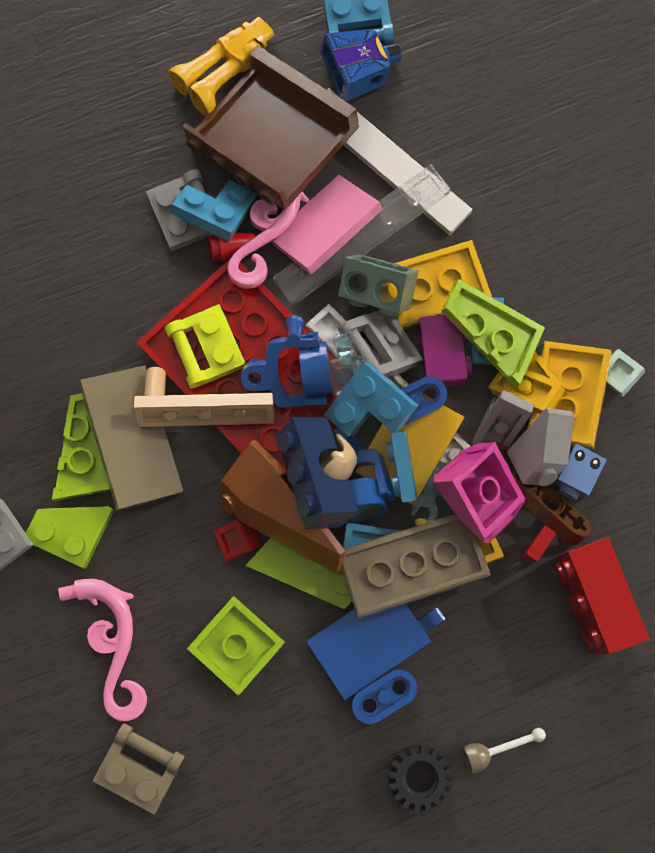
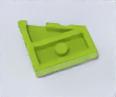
(69, 531)

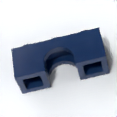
(319, 498)

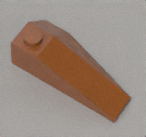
(267, 504)

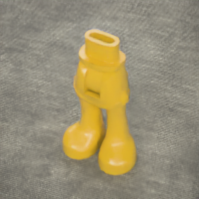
(234, 50)

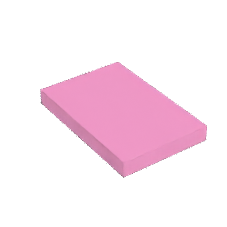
(327, 224)

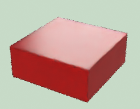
(538, 544)

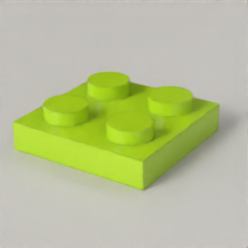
(236, 645)

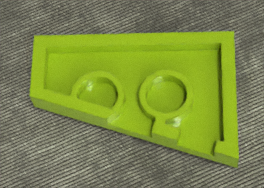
(494, 329)
(80, 462)
(301, 572)

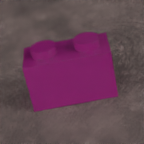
(443, 351)

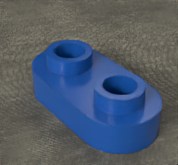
(416, 393)
(386, 699)

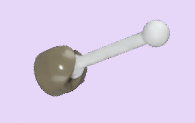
(478, 756)

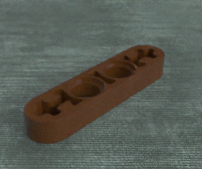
(572, 526)

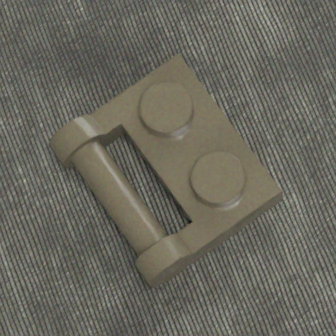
(131, 778)

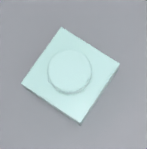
(623, 372)

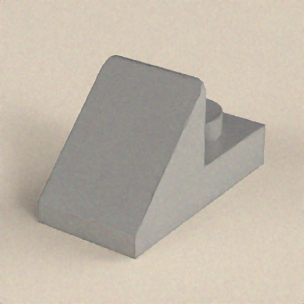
(503, 419)

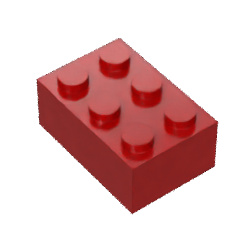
(601, 598)

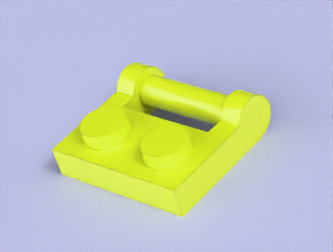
(215, 341)

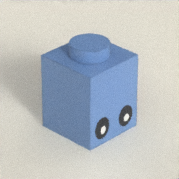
(580, 473)

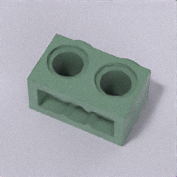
(378, 277)

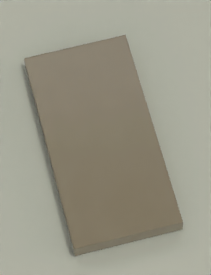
(133, 457)
(412, 565)

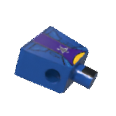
(358, 61)

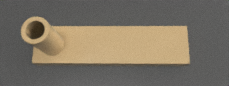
(193, 410)

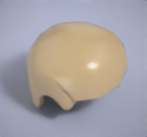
(341, 461)

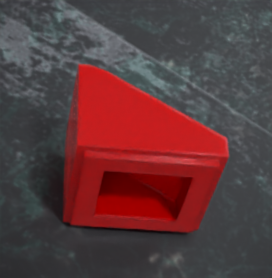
(237, 539)

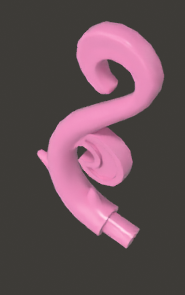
(271, 229)
(115, 599)

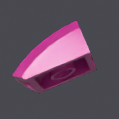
(481, 490)

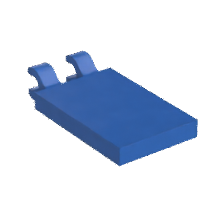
(365, 648)

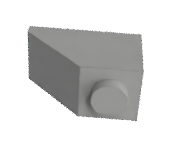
(543, 448)

